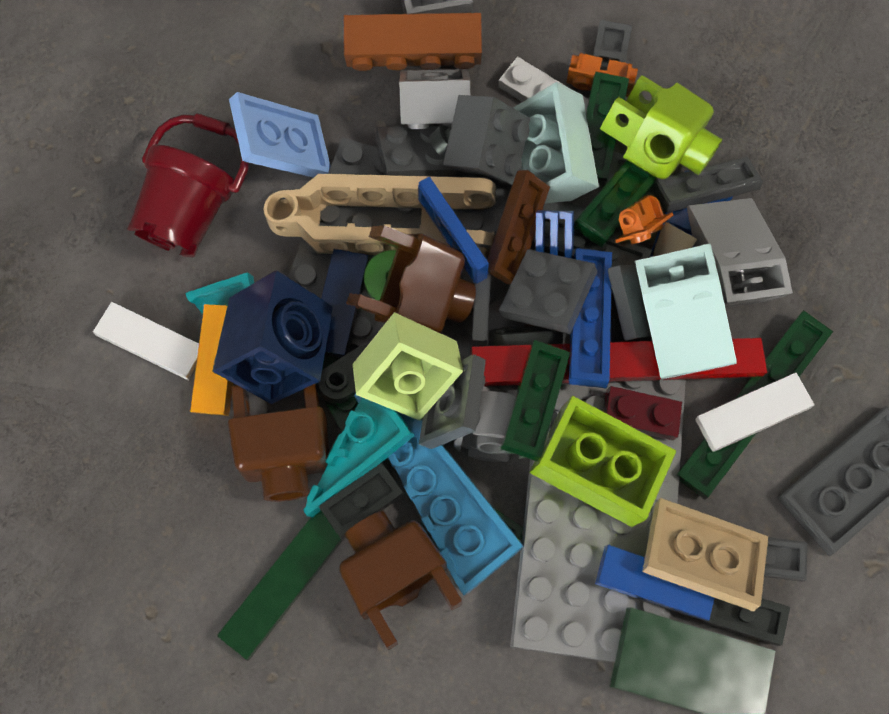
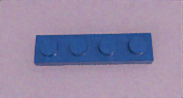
(591, 332)

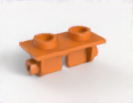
(584, 67)
(642, 220)

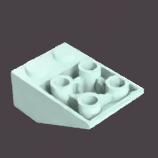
(686, 311)

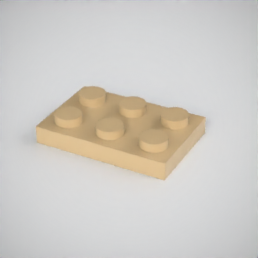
(706, 554)

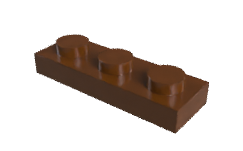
(517, 225)

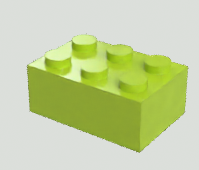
(603, 462)

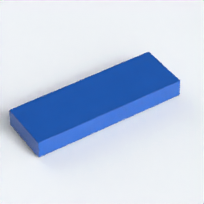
(452, 229)
(623, 573)

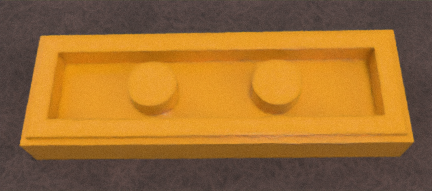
(210, 391)

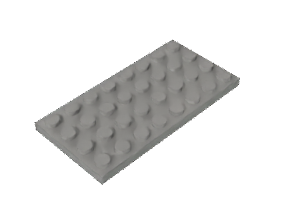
(563, 544)

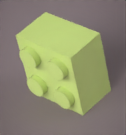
(407, 367)

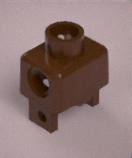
(421, 282)
(279, 445)
(392, 569)

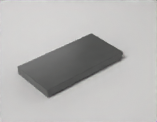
(844, 487)

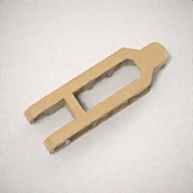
(301, 209)

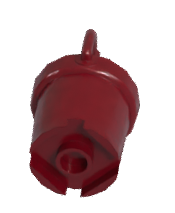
(182, 189)

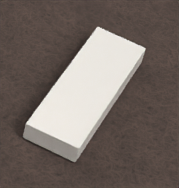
(148, 340)
(754, 412)

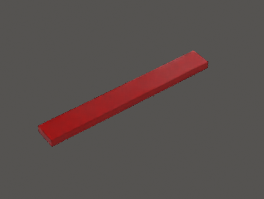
(627, 362)

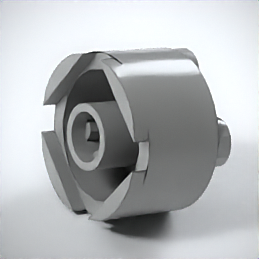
(487, 439)

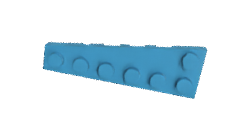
(453, 511)

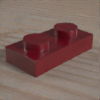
(644, 412)

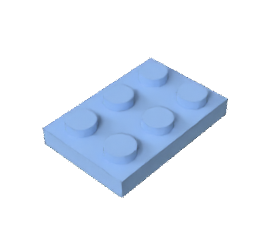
(279, 136)

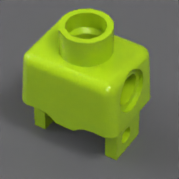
(663, 129)

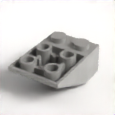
(743, 249)

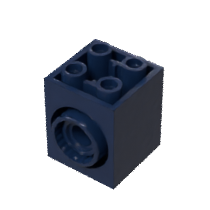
(273, 338)

